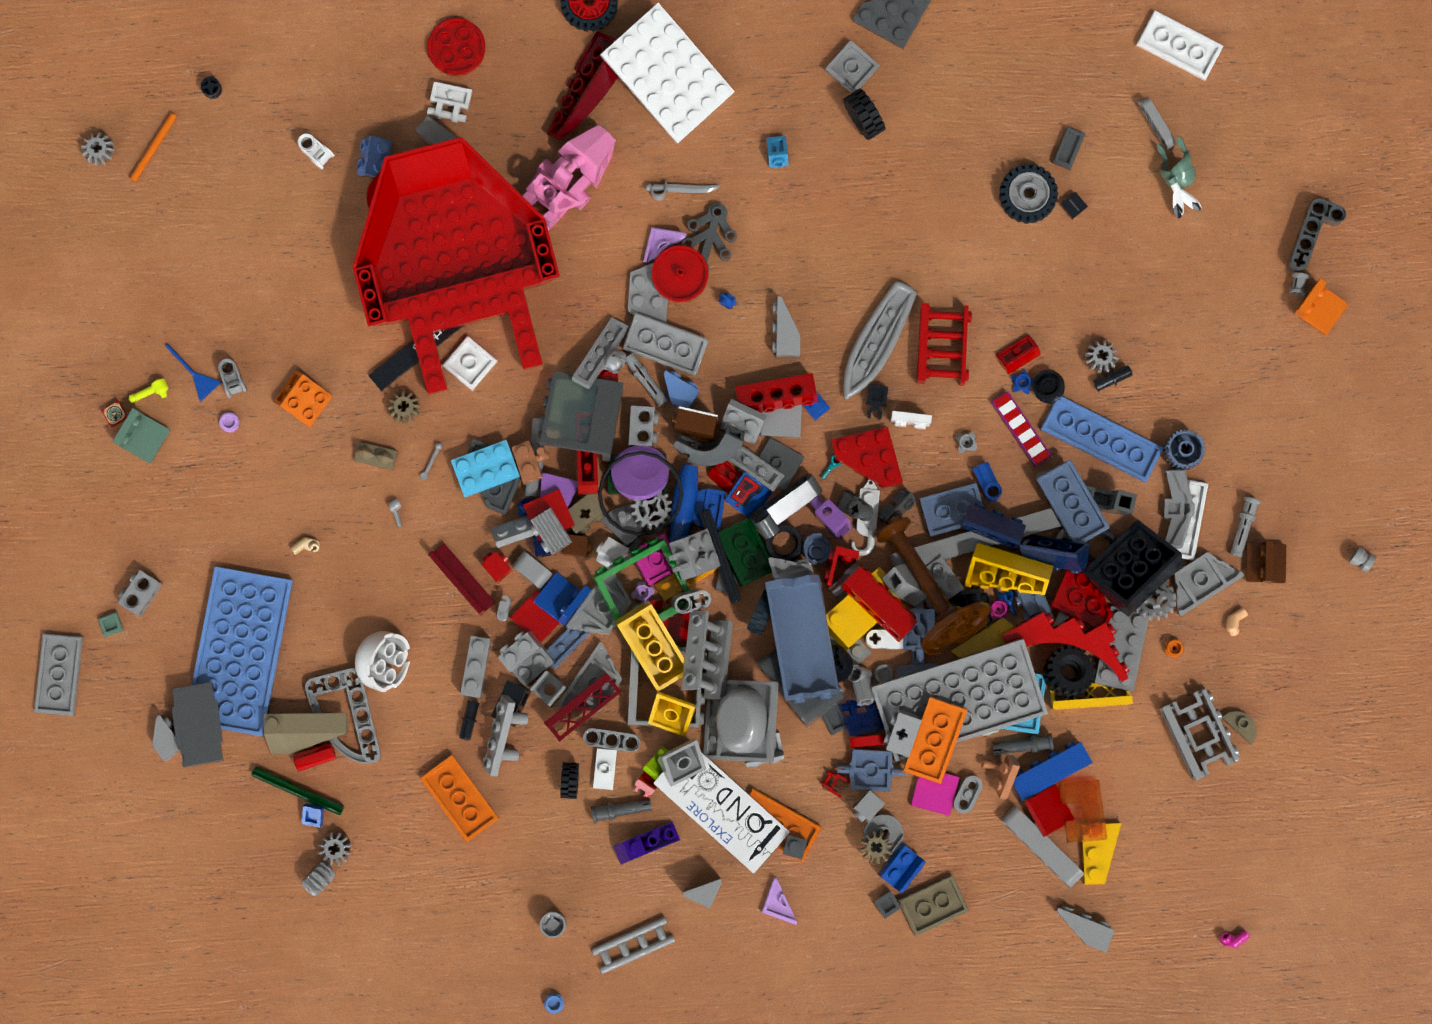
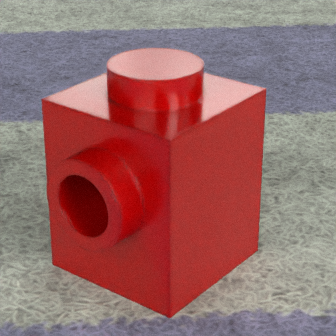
(496, 565)

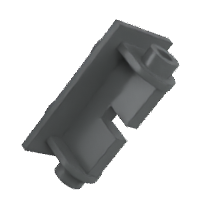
(904, 501)

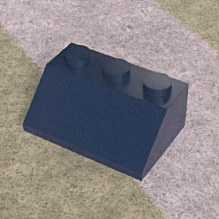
(993, 525)
(1056, 552)

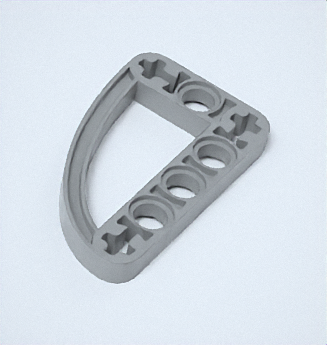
(360, 726)

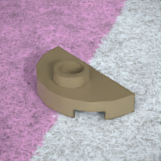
(1241, 724)

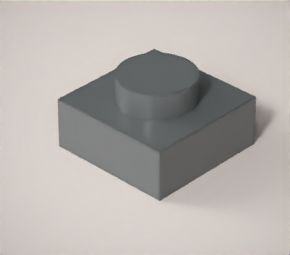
(794, 847)
(887, 904)

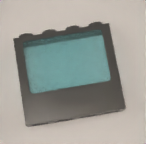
(580, 416)

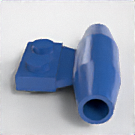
(694, 502)

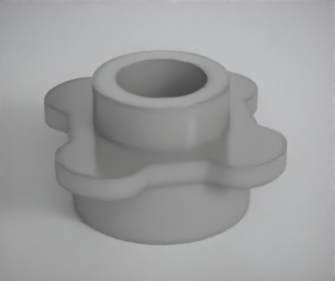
(967, 437)

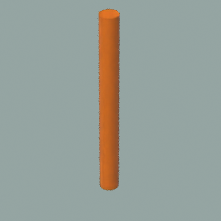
(153, 147)

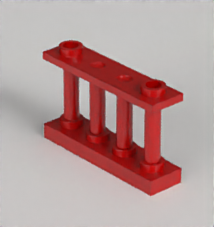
(926, 353)

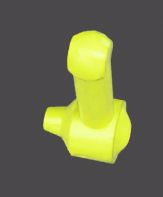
(159, 387)

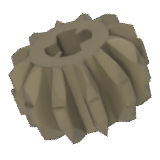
(399, 403)
(876, 840)

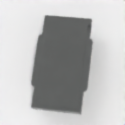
(197, 724)

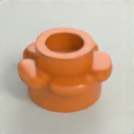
(1174, 653)

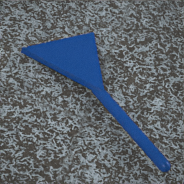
(203, 384)

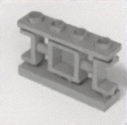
(1186, 740)

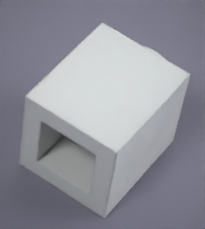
(609, 551)

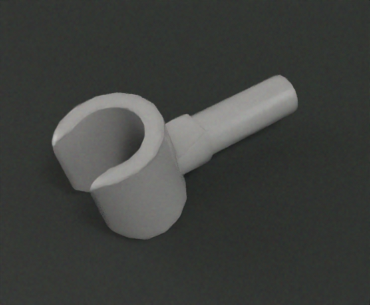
(394, 506)

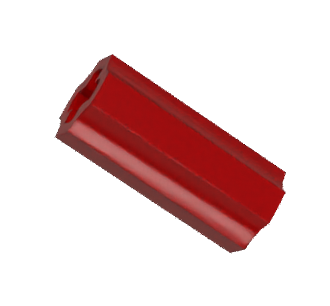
(314, 757)

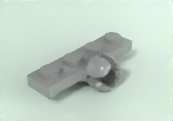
(603, 354)

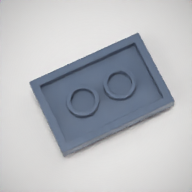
(947, 509)

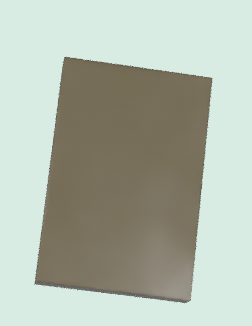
(933, 905)

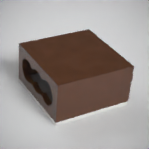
(695, 423)

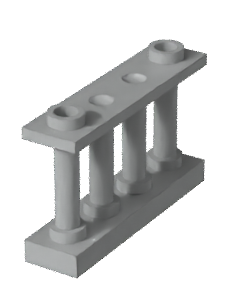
(717, 658)

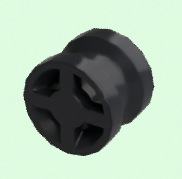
(209, 83)

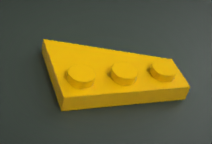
(984, 640)
(1098, 856)

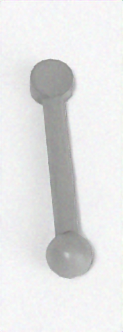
(424, 475)

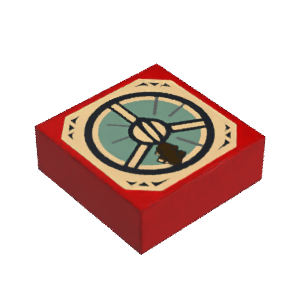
(114, 414)

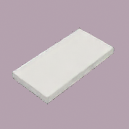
(1179, 45)

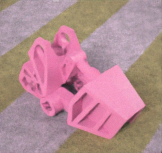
(590, 154)

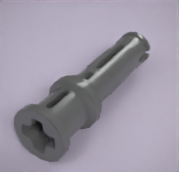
(1033, 744)
(611, 811)

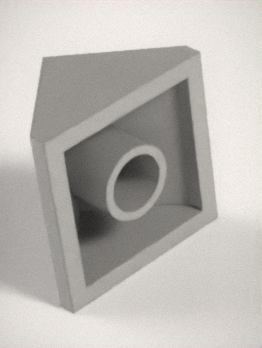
(682, 762)
(704, 893)

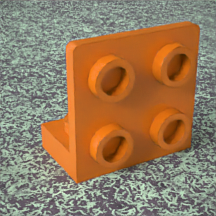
(1321, 308)
(302, 398)

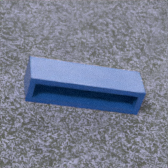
(1051, 770)

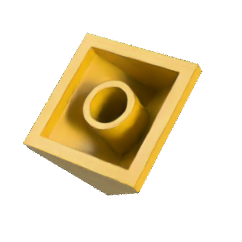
(671, 714)

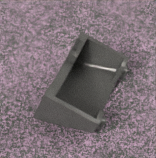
(807, 711)

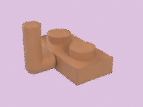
(528, 461)
(1007, 774)

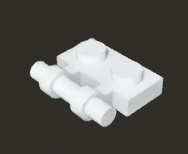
(450, 96)

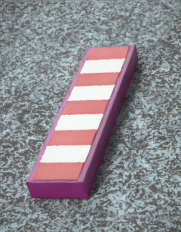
(1021, 429)

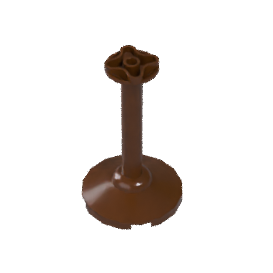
(952, 622)

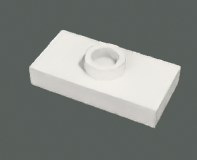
(605, 769)

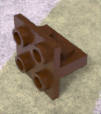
(1266, 562)

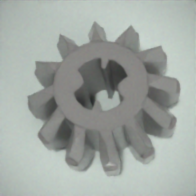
(94, 142)
(1103, 349)
(332, 842)
(318, 878)

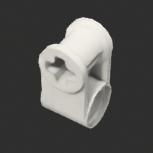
(317, 153)
(886, 640)

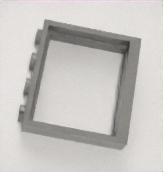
(633, 695)

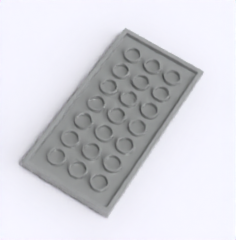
(992, 684)

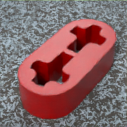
(865, 741)

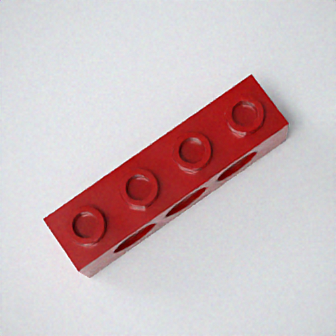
(782, 386)

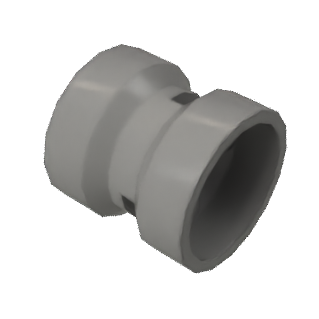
(1362, 559)

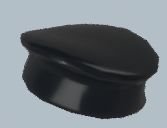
(1048, 386)

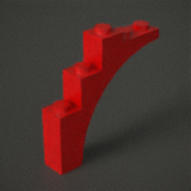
(1096, 640)

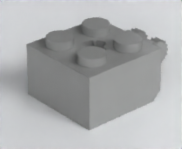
(694, 554)

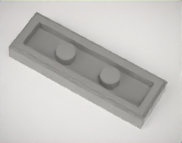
(757, 468)

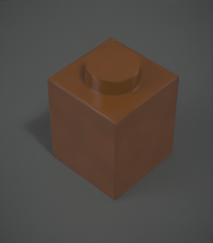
(579, 548)

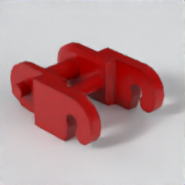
(837, 777)

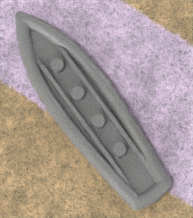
(878, 338)

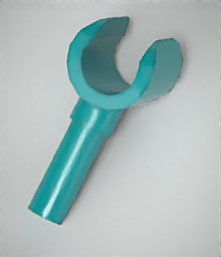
(832, 465)

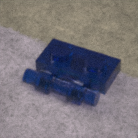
(863, 722)

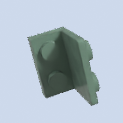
(141, 436)

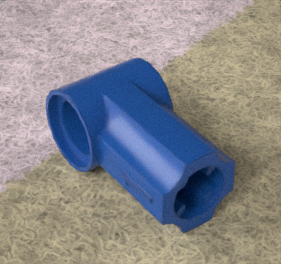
(987, 480)

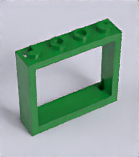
(636, 555)

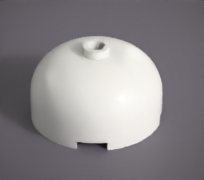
(373, 656)

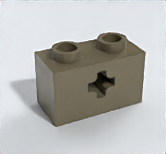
(587, 503)

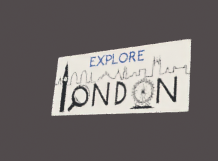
(727, 814)

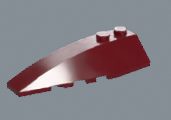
(587, 88)

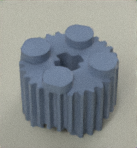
(1187, 439)

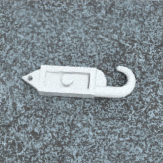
(870, 495)

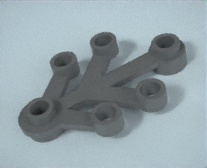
(711, 235)

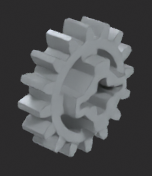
(646, 515)
(1164, 597)

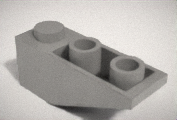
(788, 338)
(1089, 932)

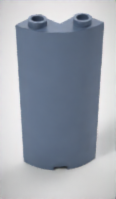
(802, 638)

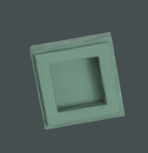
(110, 624)

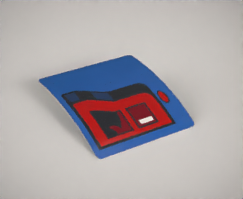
(748, 495)

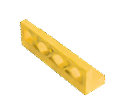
(1094, 702)

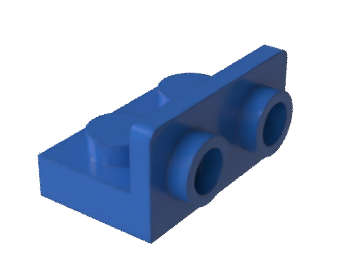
(901, 868)

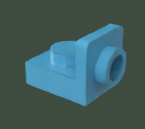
(777, 151)

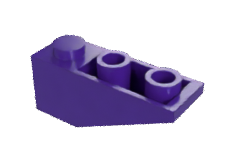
(646, 843)

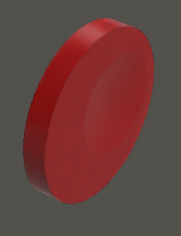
(680, 274)

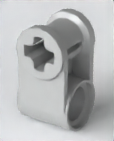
(233, 381)

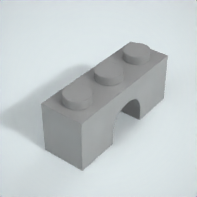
(475, 667)

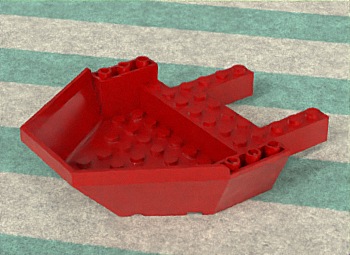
(450, 250)

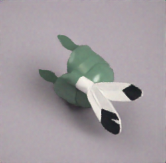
(1179, 178)

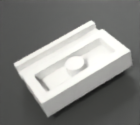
(919, 421)

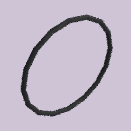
(601, 498)

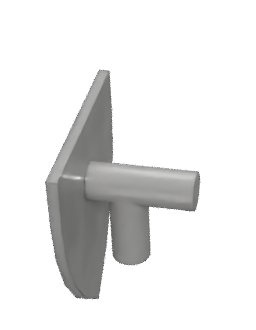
(623, 518)

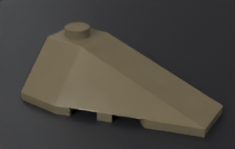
(299, 731)

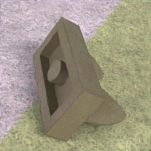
(375, 456)

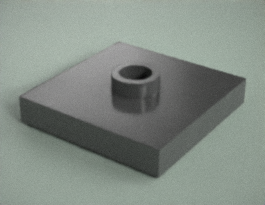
(783, 460)

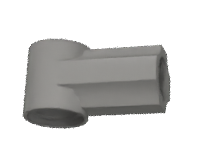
(836, 588)
(862, 685)

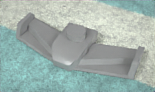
(1179, 508)

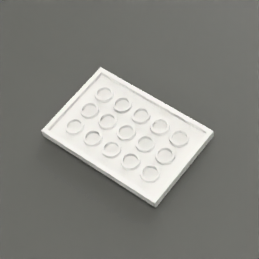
(667, 73)

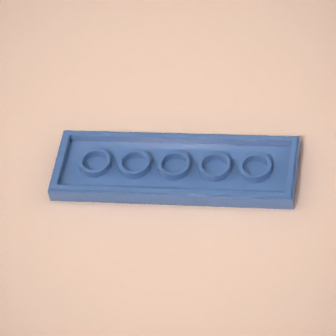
(1102, 438)

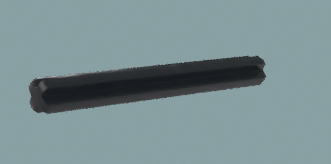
(724, 569)

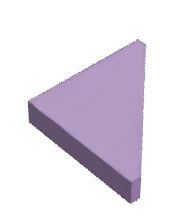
(659, 241)
(777, 904)

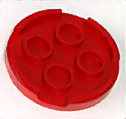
(456, 47)

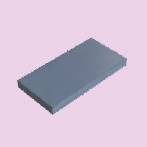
(1072, 502)

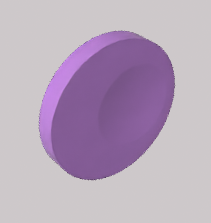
(640, 475)

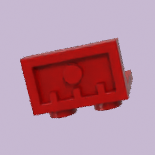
(846, 555)

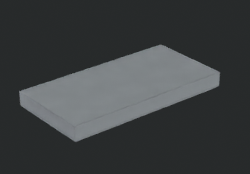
(665, 344)
(58, 674)

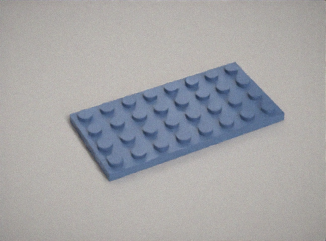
(242, 645)

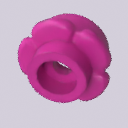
(1003, 609)

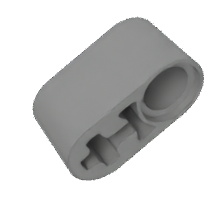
(532, 569)
(694, 594)

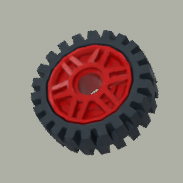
(589, 16)

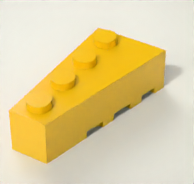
(1007, 571)

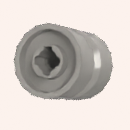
(553, 924)

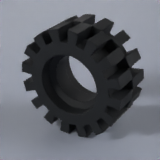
(569, 780)

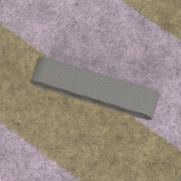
(1042, 846)

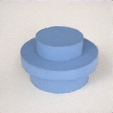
(554, 1003)

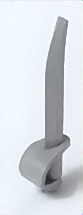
(677, 188)

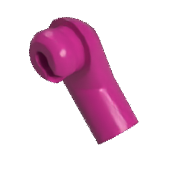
(1234, 940)

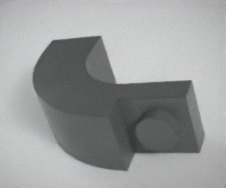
(711, 452)
(1113, 501)

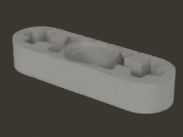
(1157, 123)

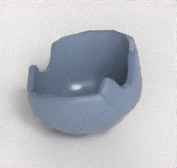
(816, 548)

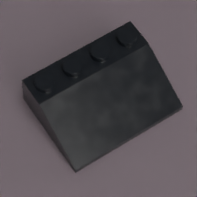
(1133, 567)

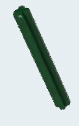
(297, 790)

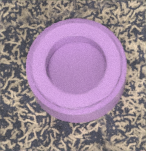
(229, 422)

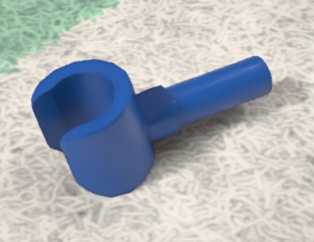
(1008, 596)

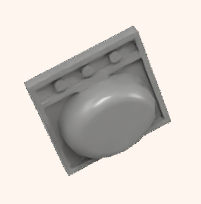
(742, 722)

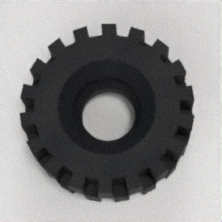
(864, 114)
(1075, 659)

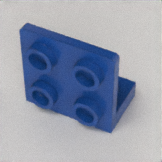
(561, 598)

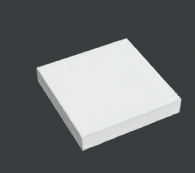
(470, 363)

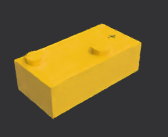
(849, 620)
(652, 645)

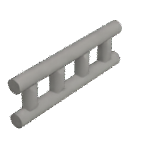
(621, 942)

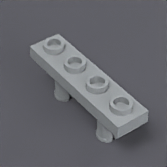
(500, 728)

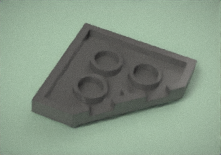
(891, 18)
(501, 496)

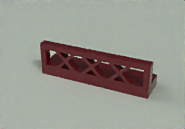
(462, 579)
(577, 701)

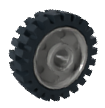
(1033, 179)

